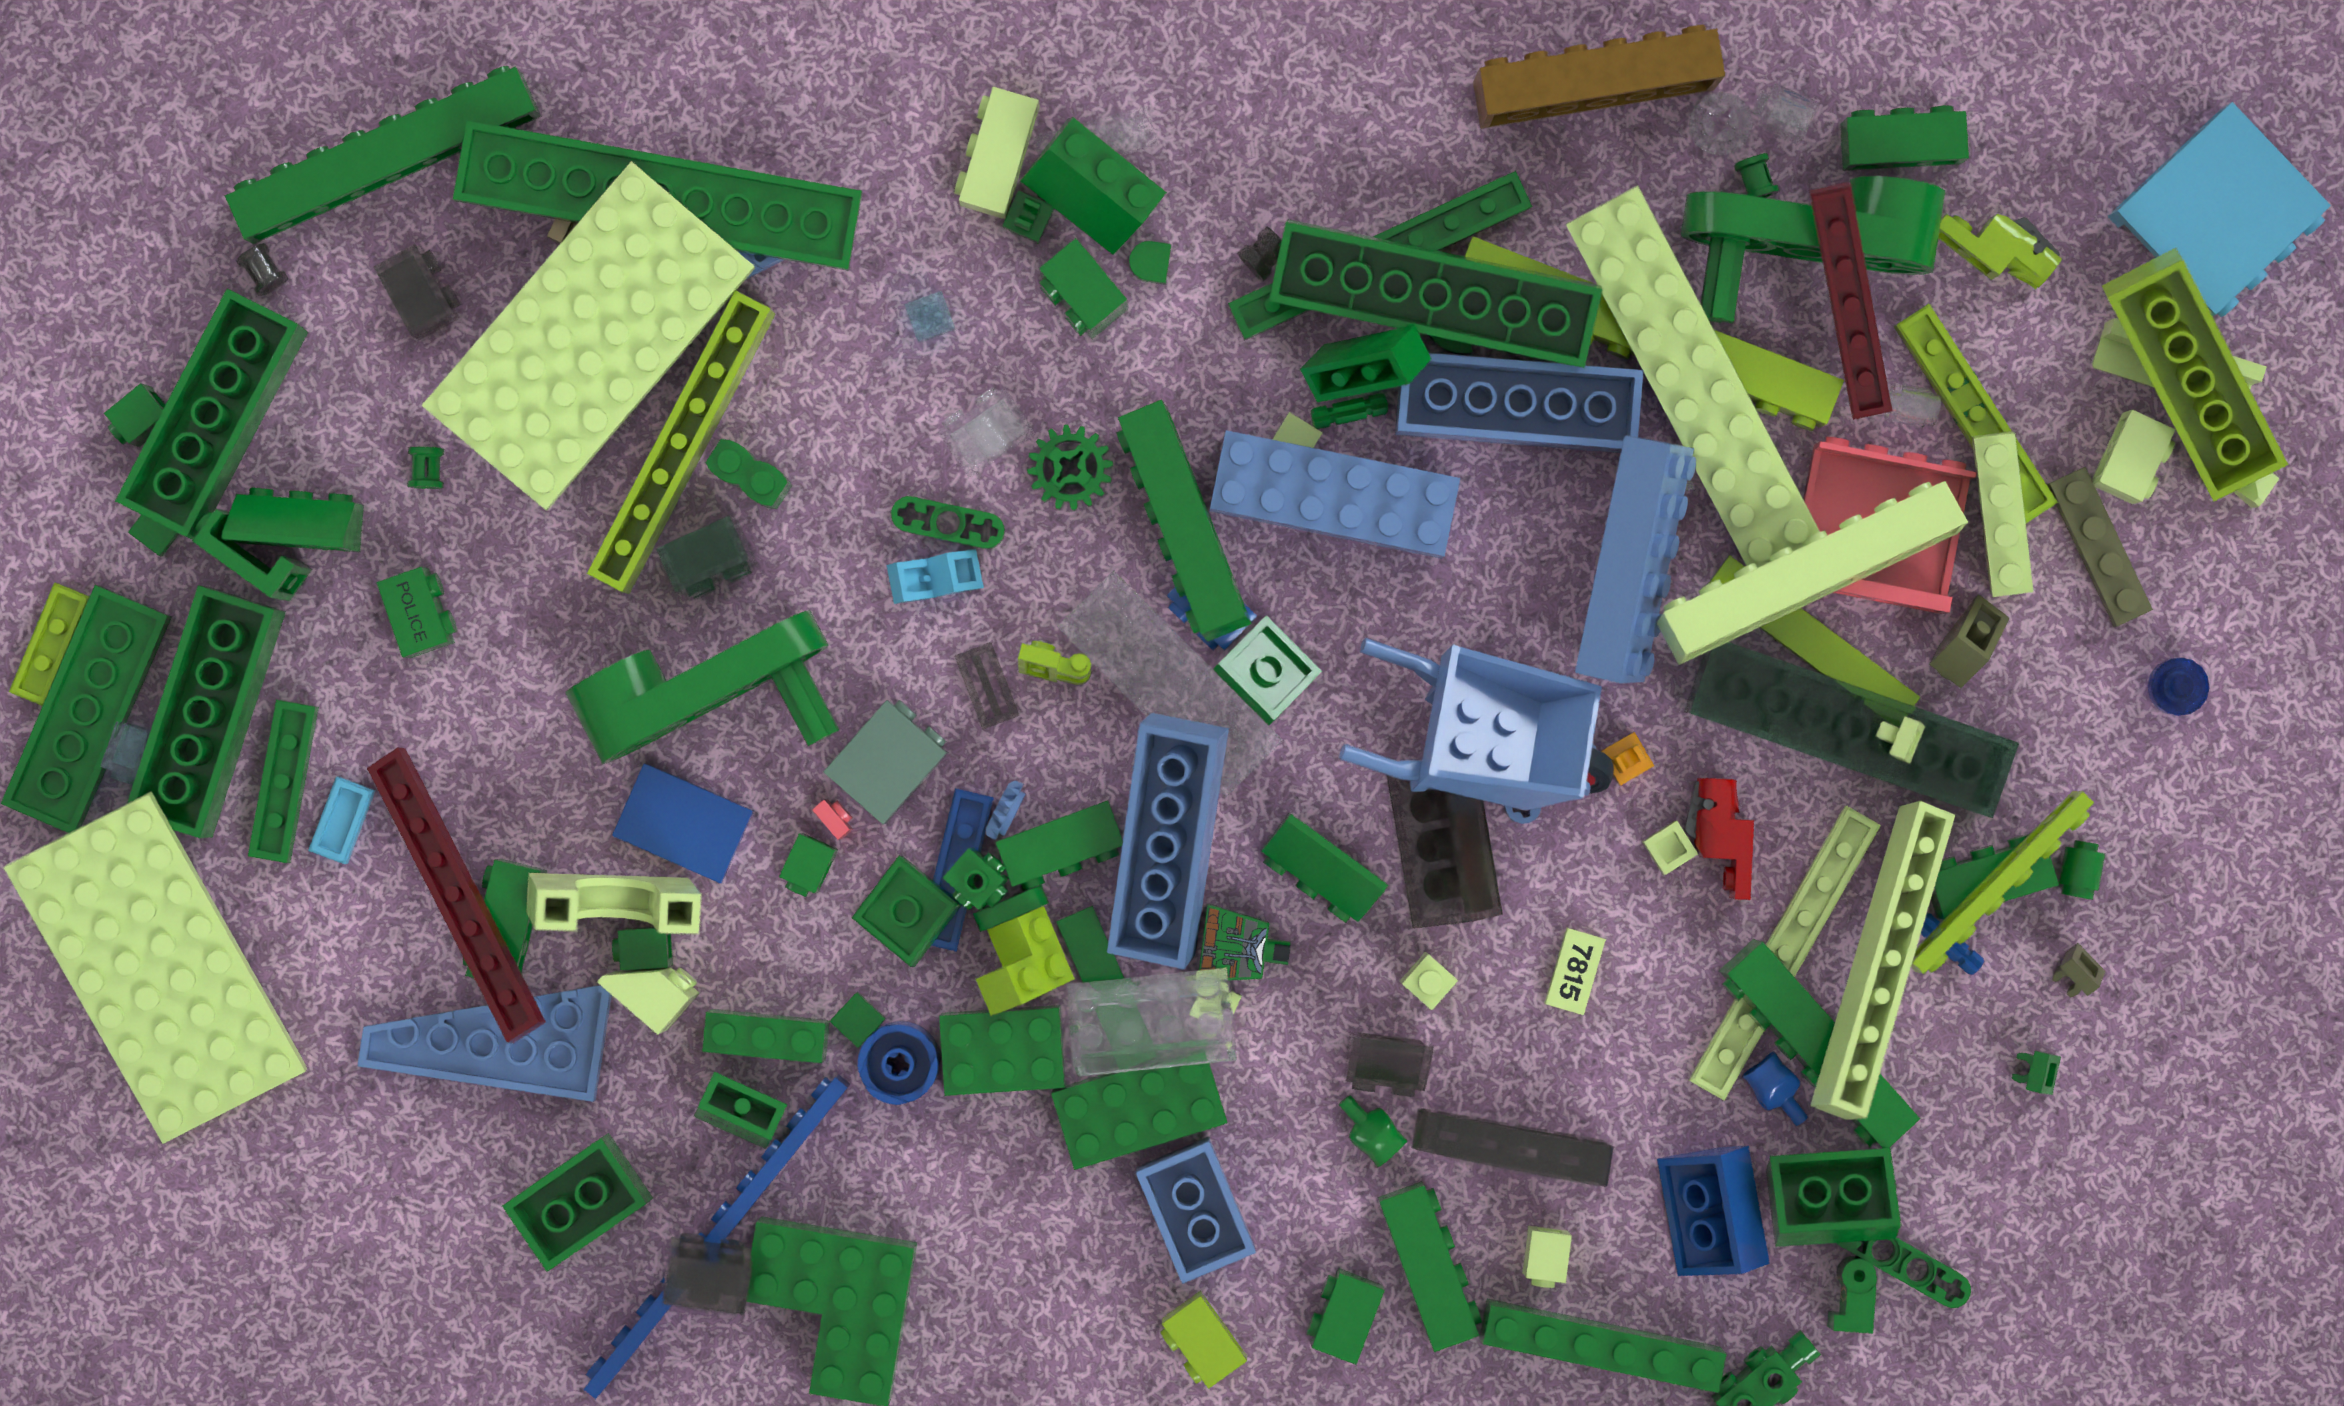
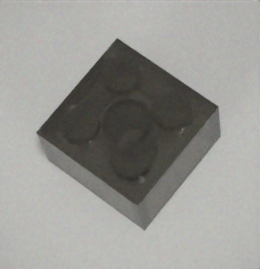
(707, 1274)

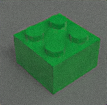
(1083, 289)

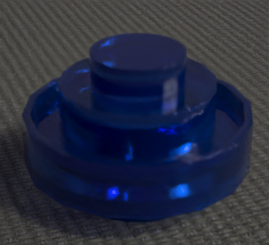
(2178, 686)

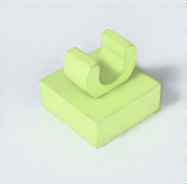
(1903, 739)

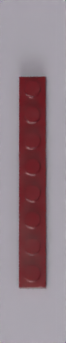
(456, 895)

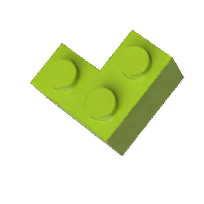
(1029, 961)

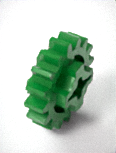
(1083, 479)

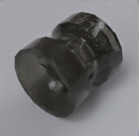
(1262, 254)

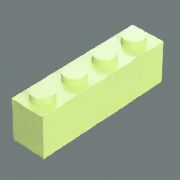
(2002, 514)

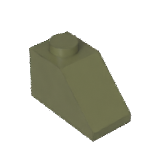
(1970, 642)

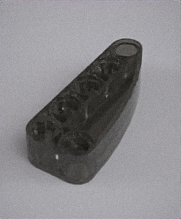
(1514, 1148)

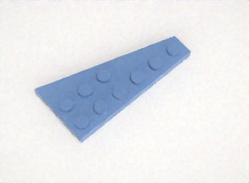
(469, 1047)

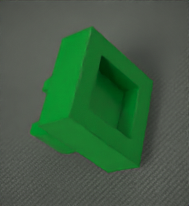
(1028, 217)
(2042, 1072)

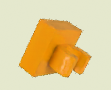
(1628, 758)

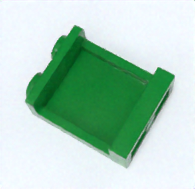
(277, 583)

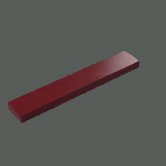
(1850, 300)

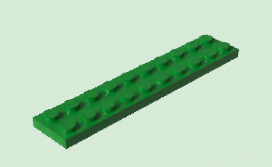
(744, 207)

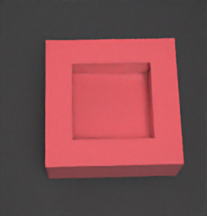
(834, 817)

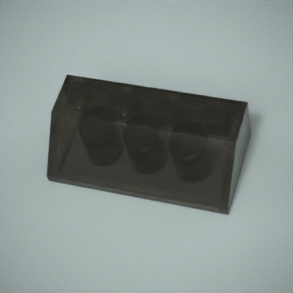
(1444, 856)

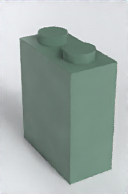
(887, 760)

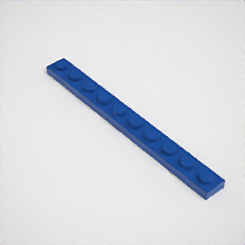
(726, 1220)

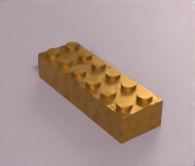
(1598, 77)

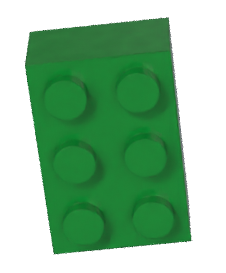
(1002, 1051)
(1833, 1197)
(577, 1202)

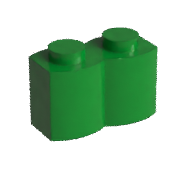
(741, 469)

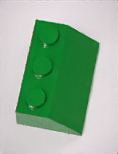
(1093, 186)
(295, 521)
(1322, 869)

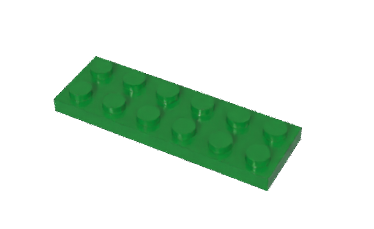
(88, 696)

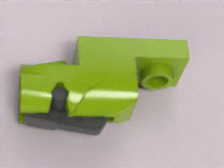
(2002, 245)

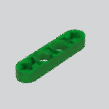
(1897, 1265)

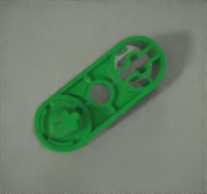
(1894, 216)
(636, 704)

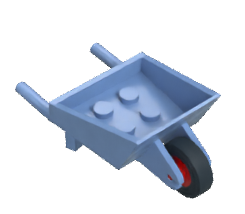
(1498, 731)

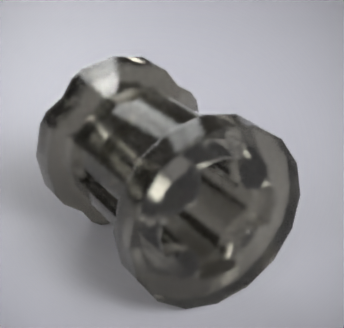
(262, 269)

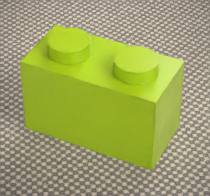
(1203, 1340)

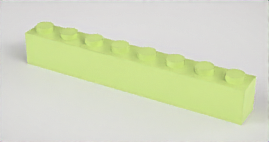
(1810, 572)
(1883, 961)

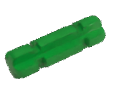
(1349, 411)

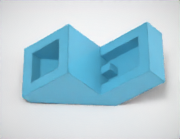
(935, 576)

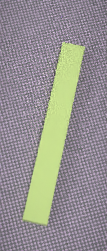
(1790, 944)

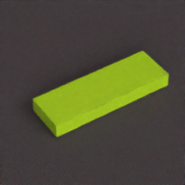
(49, 643)

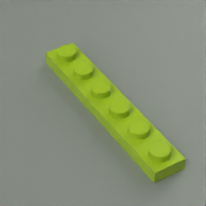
(2011, 871)

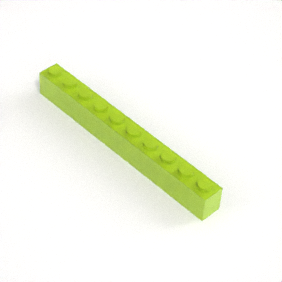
(1769, 378)

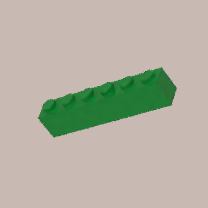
(1184, 521)
(1805, 1033)
(1602, 1345)

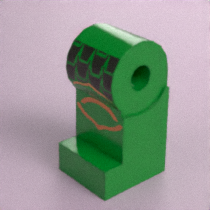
(1857, 1297)

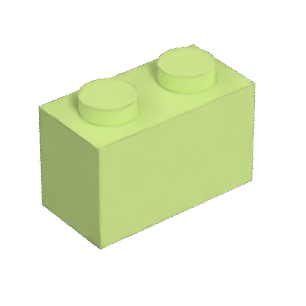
(2133, 457)

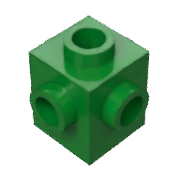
(962, 879)

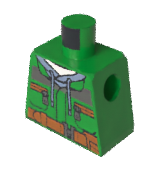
(1239, 944)

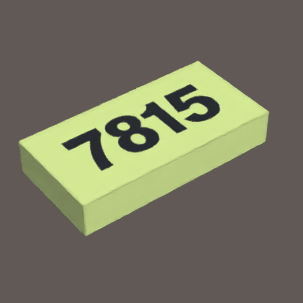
(1575, 971)

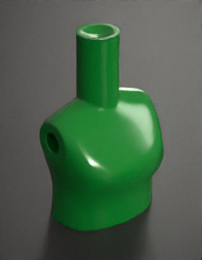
(1373, 1132)

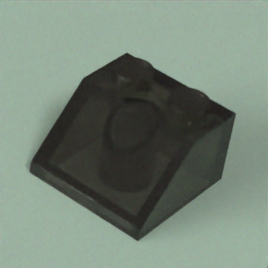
(1388, 1063)

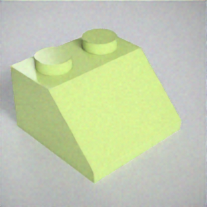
(652, 995)

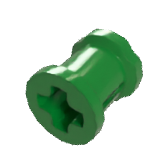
(1757, 176)
(418, 479)

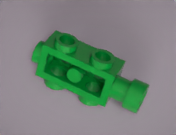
(1761, 1363)

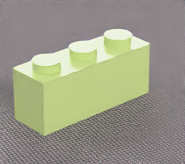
(997, 152)

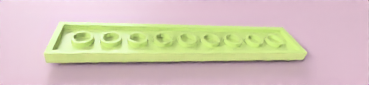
(1693, 377)

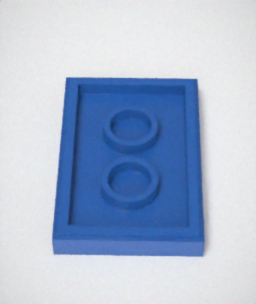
(682, 823)

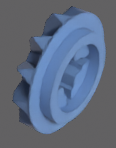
(1005, 810)

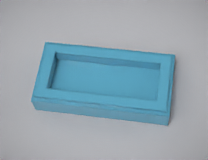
(341, 820)

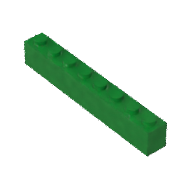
(379, 156)

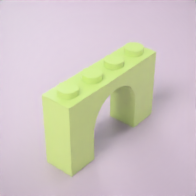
(664, 902)

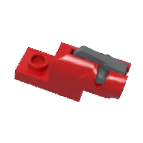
(1719, 834)

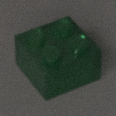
(707, 557)

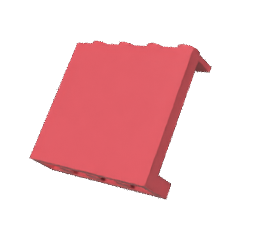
(1854, 482)

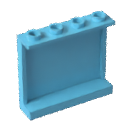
(2225, 207)

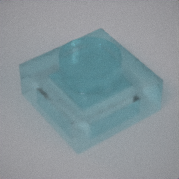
(930, 316)

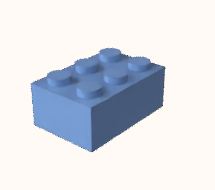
(1195, 1210)

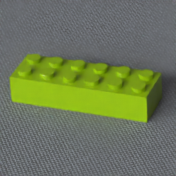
(2194, 374)

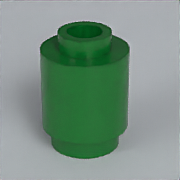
(2081, 870)

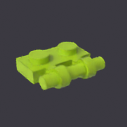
(1042, 662)

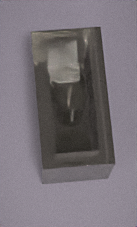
(418, 292)

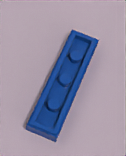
(963, 830)

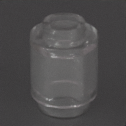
(1913, 405)

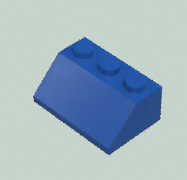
(1713, 1212)

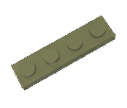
(2099, 547)

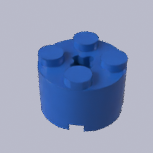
(878, 1072)

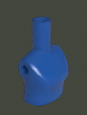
(1775, 1087)

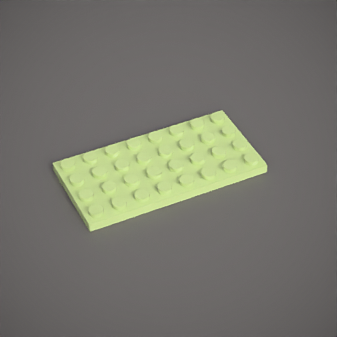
(588, 336)
(156, 967)

